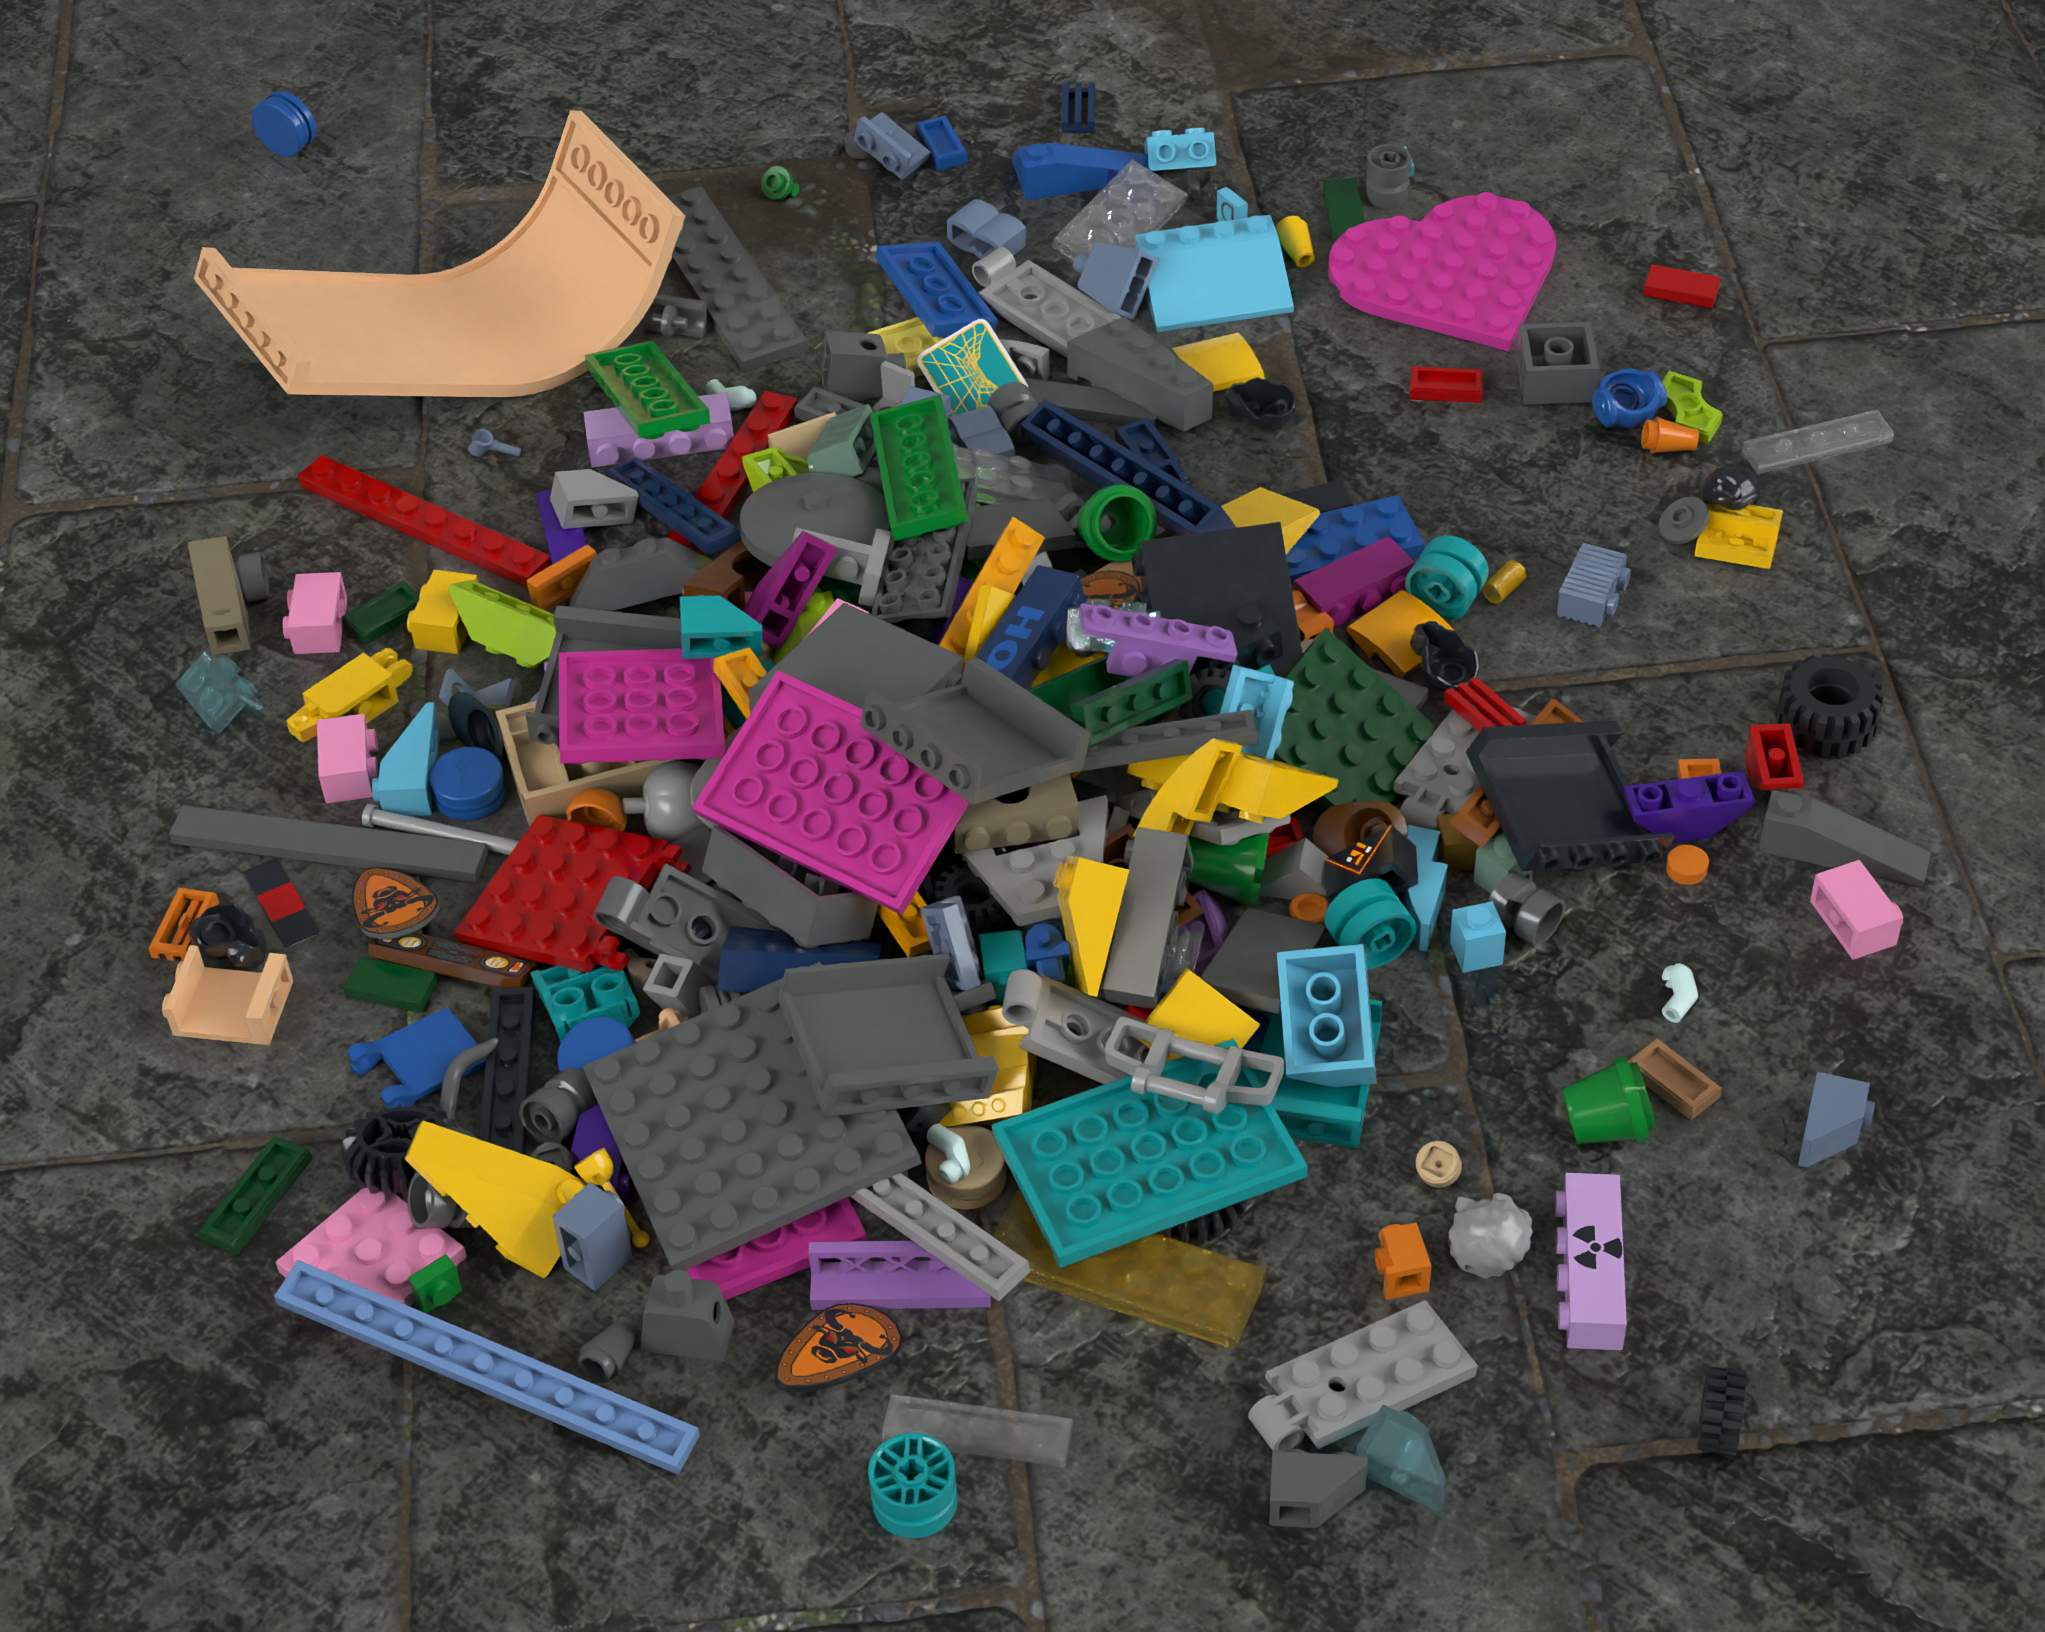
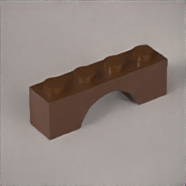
(728, 576)

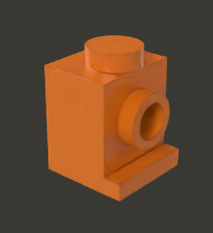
(1403, 1261)

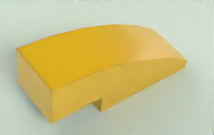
(1192, 789)

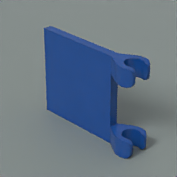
(416, 1056)

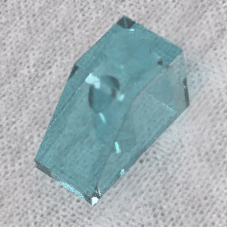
(1403, 1457)

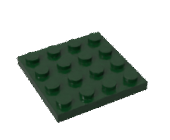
(1348, 724)

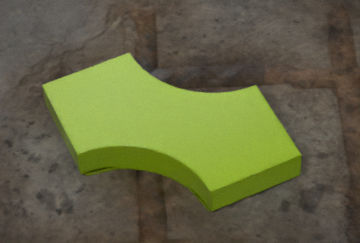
(1689, 407)

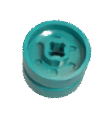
(1448, 576)
(1373, 917)
(913, 1485)

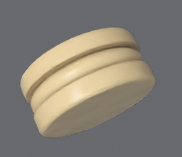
(986, 1175)

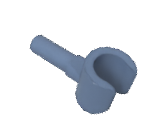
(484, 440)

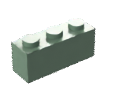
(844, 444)

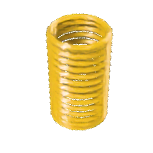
(1503, 584)

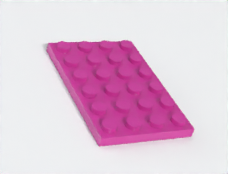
(830, 795)

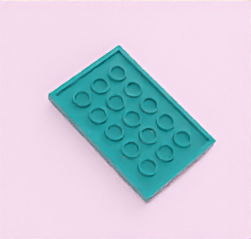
(1137, 1163)

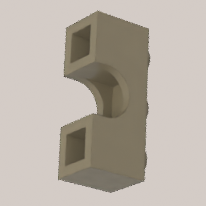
(1045, 814)

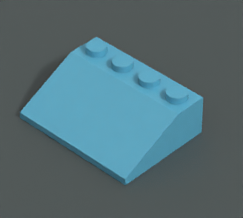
(1216, 273)

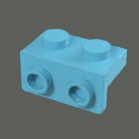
(1180, 151)
(1267, 698)

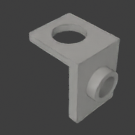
(894, 385)

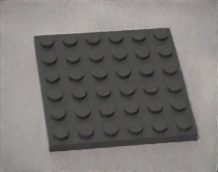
(732, 1132)

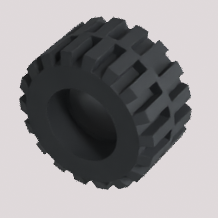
(1830, 705)

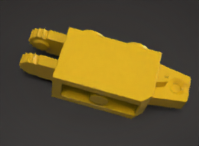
(359, 687)

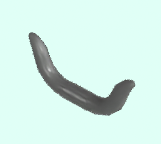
(453, 1075)

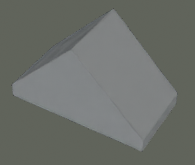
(1295, 872)

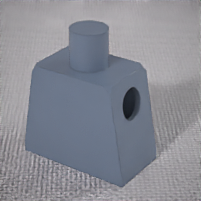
(1115, 276)

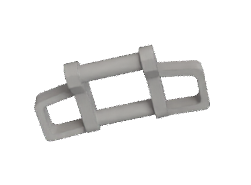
(1215, 1097)

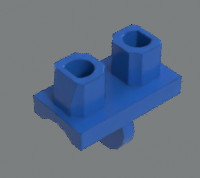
(1046, 952)

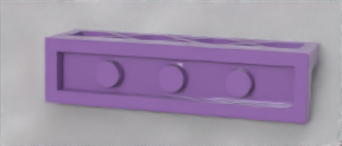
(890, 1283)

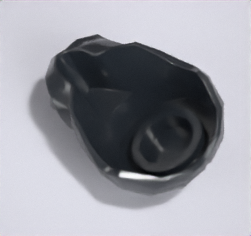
(1262, 402)
(1731, 487)
(1444, 656)
(229, 933)

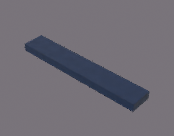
(675, 506)

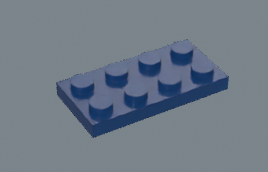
(934, 287)
(1351, 529)

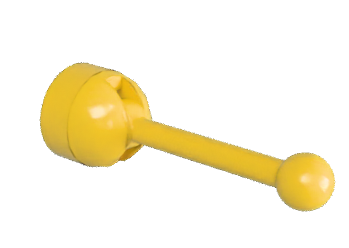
(598, 1170)

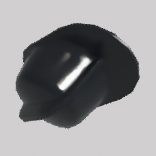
(476, 723)

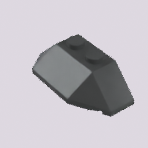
(637, 574)

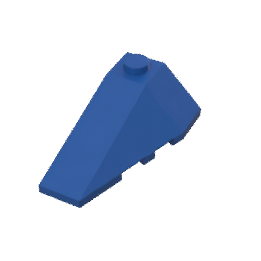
(1067, 169)

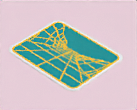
(969, 366)

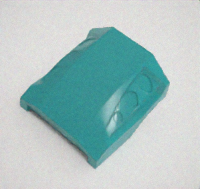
(579, 996)

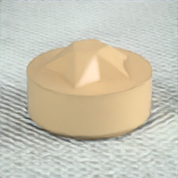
(1438, 1164)

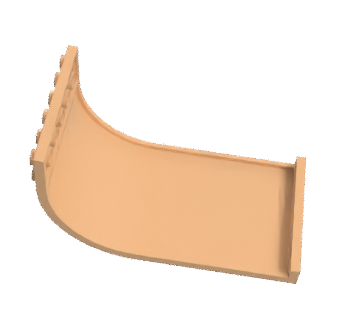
(494, 327)

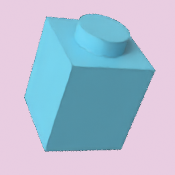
(1477, 937)

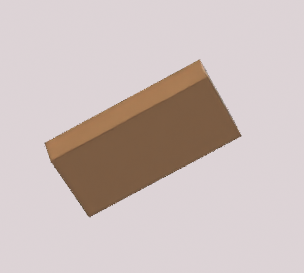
(1676, 1079)

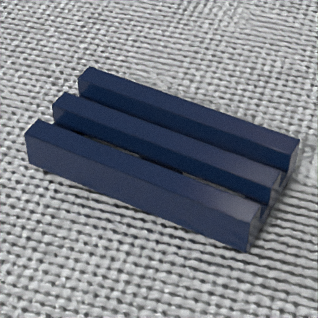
(1078, 92)

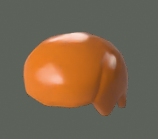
(597, 808)

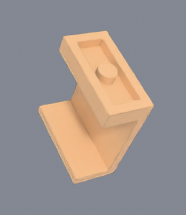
(226, 1001)

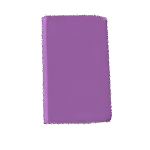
(1212, 926)

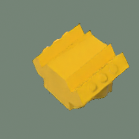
(1016, 1073)

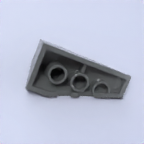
(1827, 836)

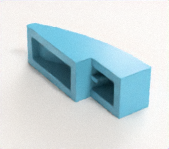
(1426, 897)

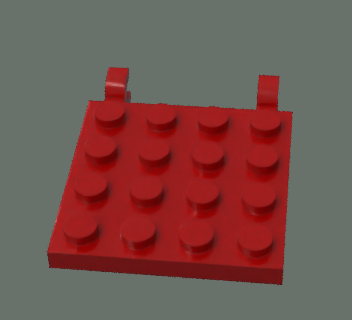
(550, 887)

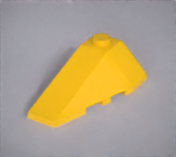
(499, 1190)

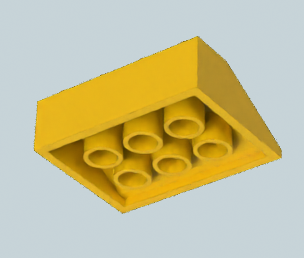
(1255, 785)

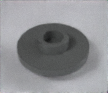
(1684, 520)

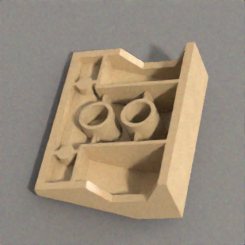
(549, 786)

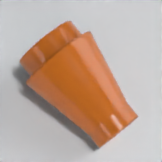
(1665, 436)

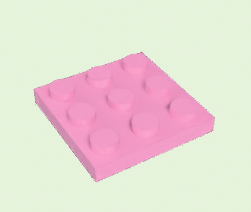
(373, 1245)

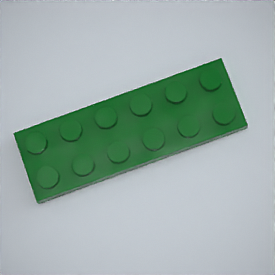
(647, 390)
(918, 468)

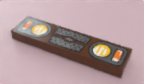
(455, 960)

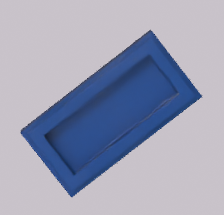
(942, 142)

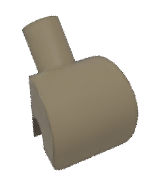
(639, 971)

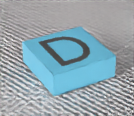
(1230, 205)

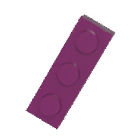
(1357, 581)

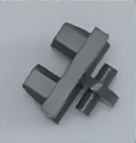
(676, 316)

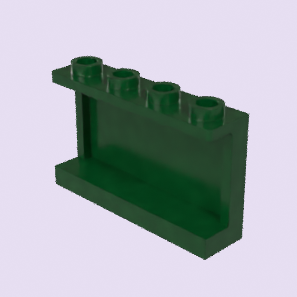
(1110, 702)

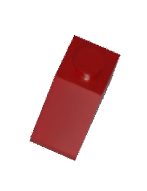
(1772, 758)

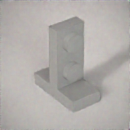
(857, 562)

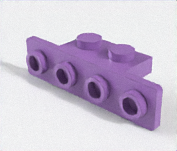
(1150, 641)

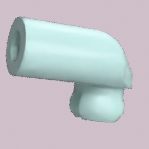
(738, 397)
(1684, 989)
(954, 1147)

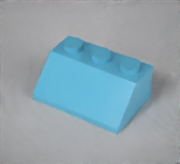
(1327, 1016)

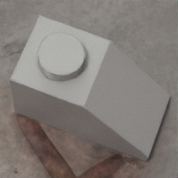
(591, 499)

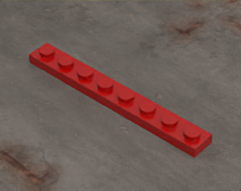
(728, 478)
(423, 520)

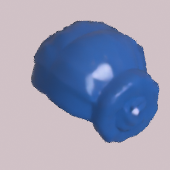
(1628, 398)

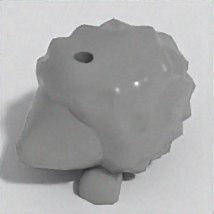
(1489, 1235)

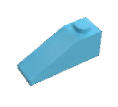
(406, 768)

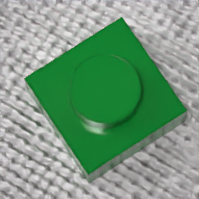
(435, 1284)

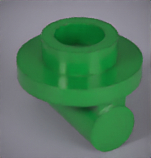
(778, 183)

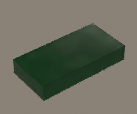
(381, 613)
(390, 984)

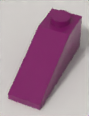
(788, 587)

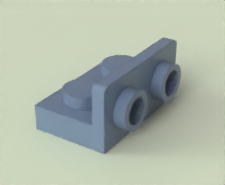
(890, 145)
(951, 935)

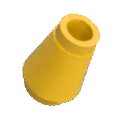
(1296, 240)

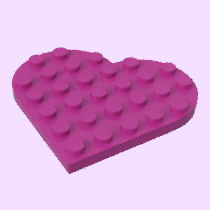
(1457, 272)

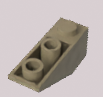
(220, 596)

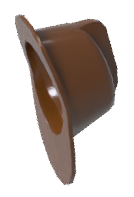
(1352, 822)

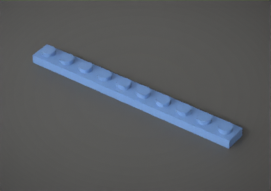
(488, 1367)

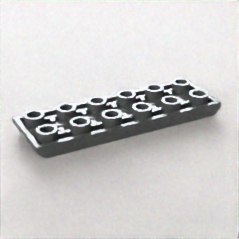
(924, 572)

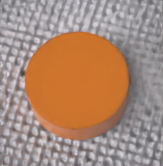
(1687, 864)
(1309, 907)

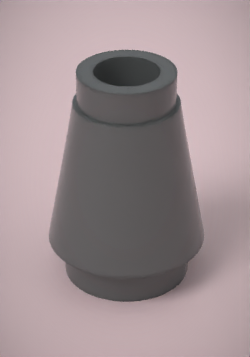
(607, 1351)

